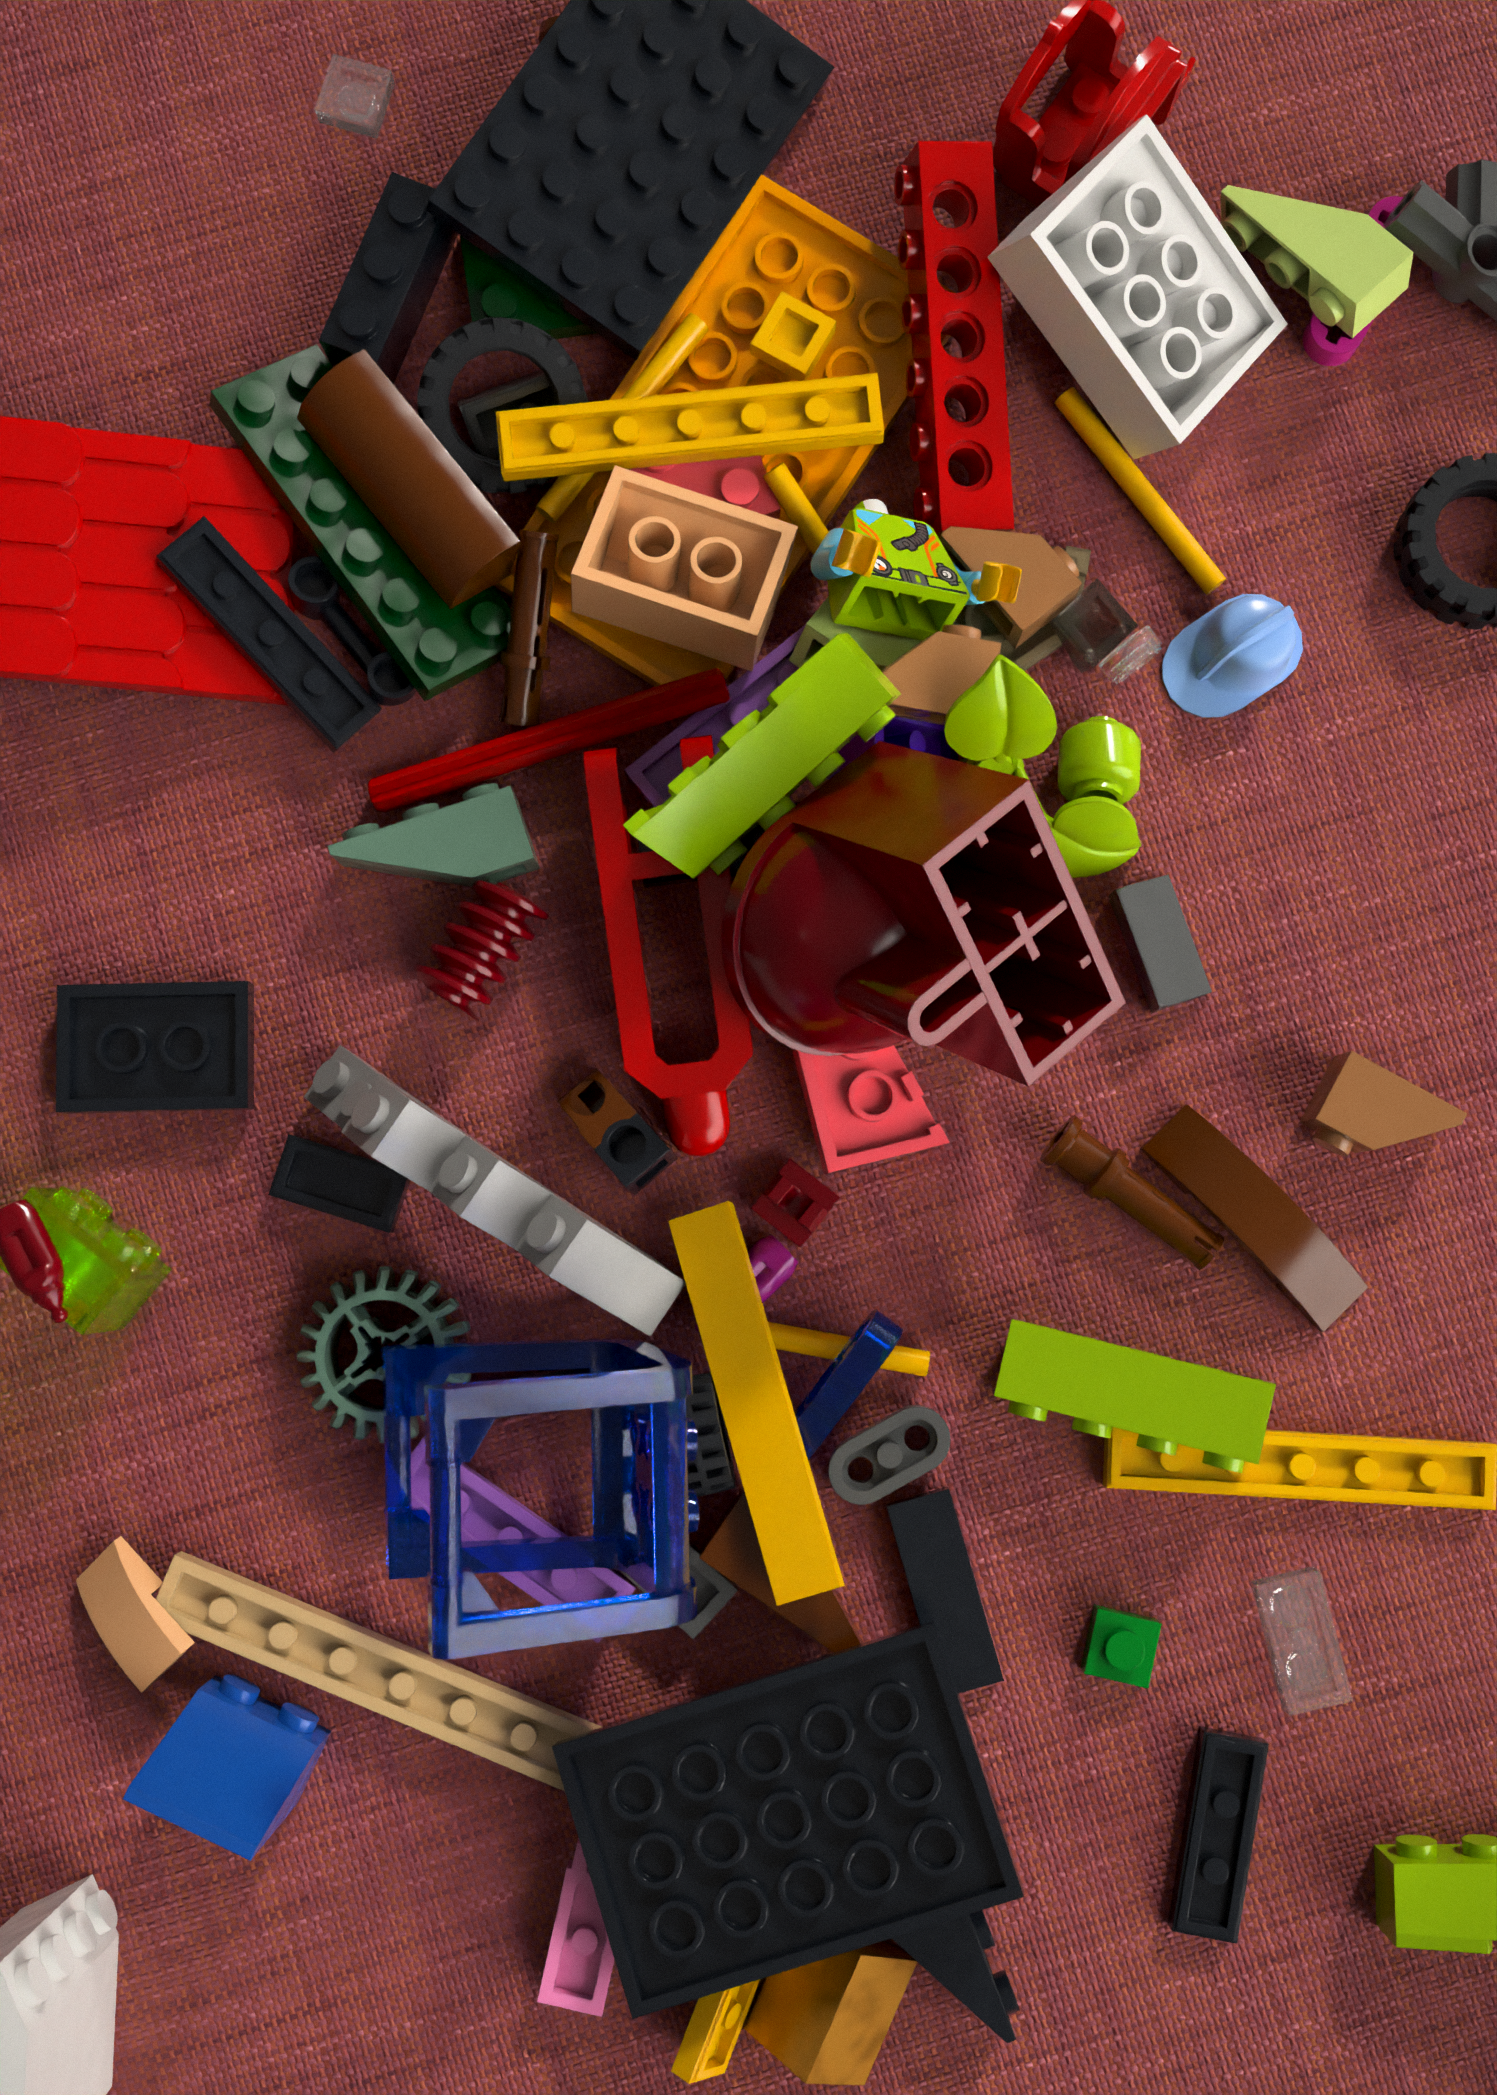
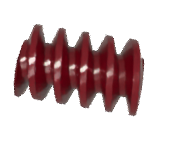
(479, 945)

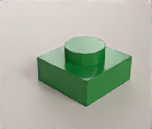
(1120, 1646)

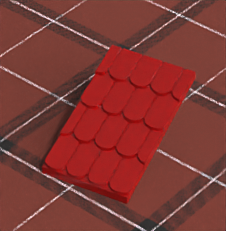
(81, 550)

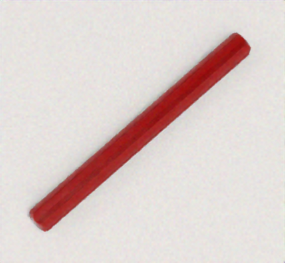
(549, 740)

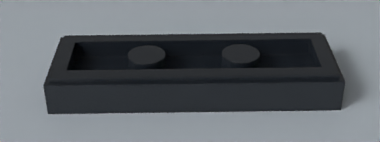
(945, 1584)
(1218, 1835)

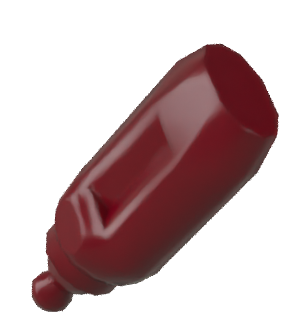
(32, 1258)

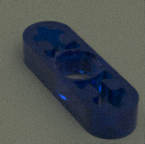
(845, 1378)

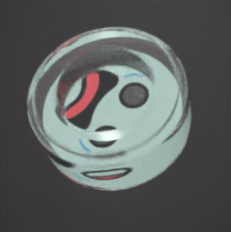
(1131, 655)

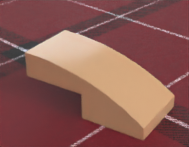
(127, 1616)

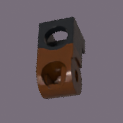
(616, 1132)

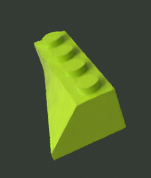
(768, 759)
(1136, 1392)
(1438, 1893)

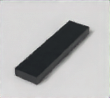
(268, 634)

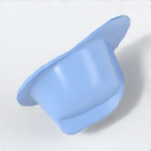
(1232, 655)

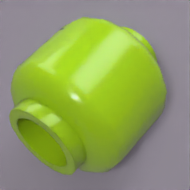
(1099, 760)

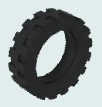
(463, 346)
(1417, 548)

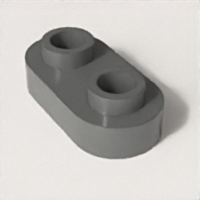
(891, 1459)

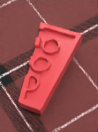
(865, 1108)

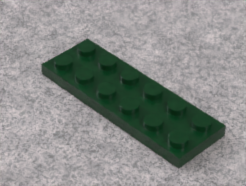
(420, 632)

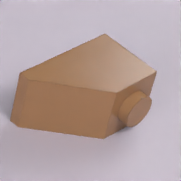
(1045, 583)
(939, 672)
(1372, 1108)

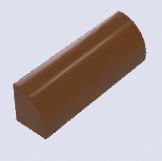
(408, 480)

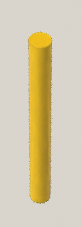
(647, 384)
(1140, 490)

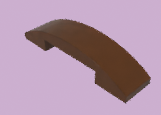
(1256, 1215)

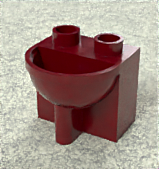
(919, 912)

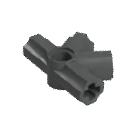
(1455, 233)

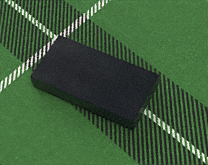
(339, 1183)

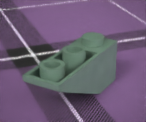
(453, 844)

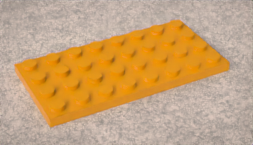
(765, 249)

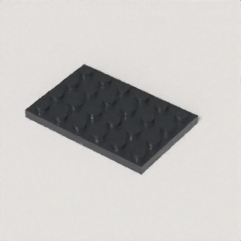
(628, 152)
(786, 1820)

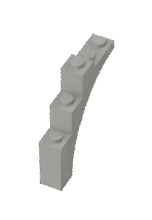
(492, 1192)

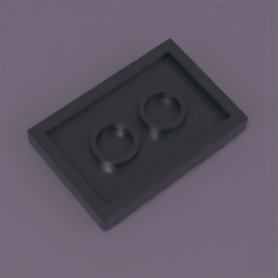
(155, 1047)

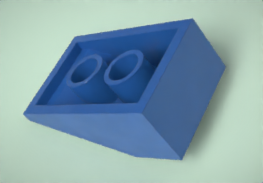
(231, 1765)

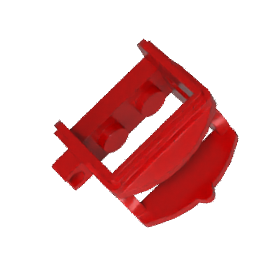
(1093, 104)

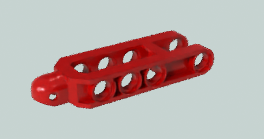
(691, 1091)

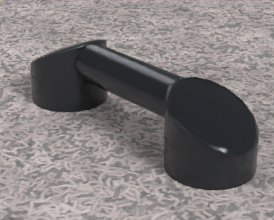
(318, 598)

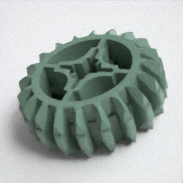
(340, 1387)

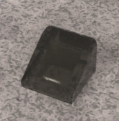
(1092, 626)

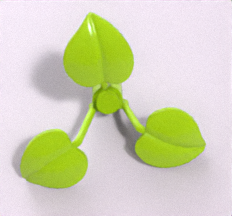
(1011, 720)

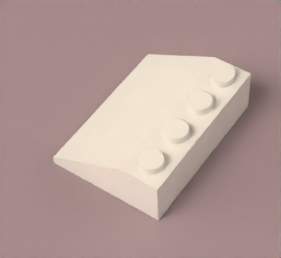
(1139, 291)
(59, 1994)

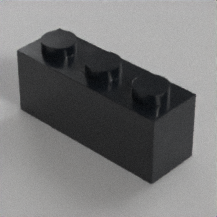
(389, 279)

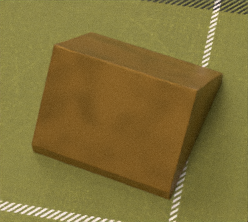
(832, 2013)

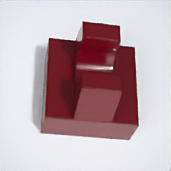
(795, 1203)

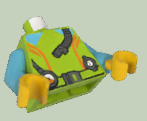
(898, 577)

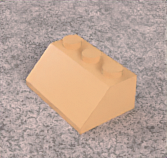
(682, 568)

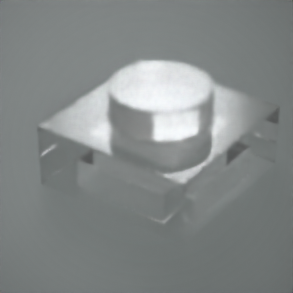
(354, 96)

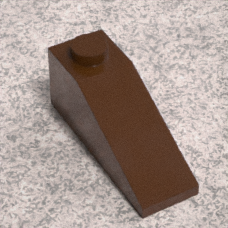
(738, 1556)

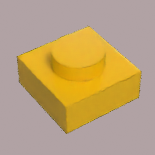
(793, 337)

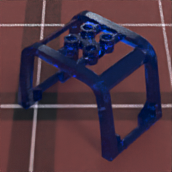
(637, 1487)

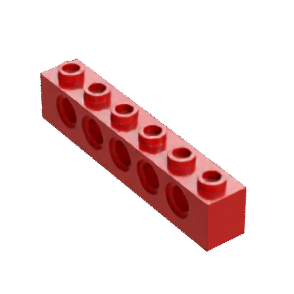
(960, 181)

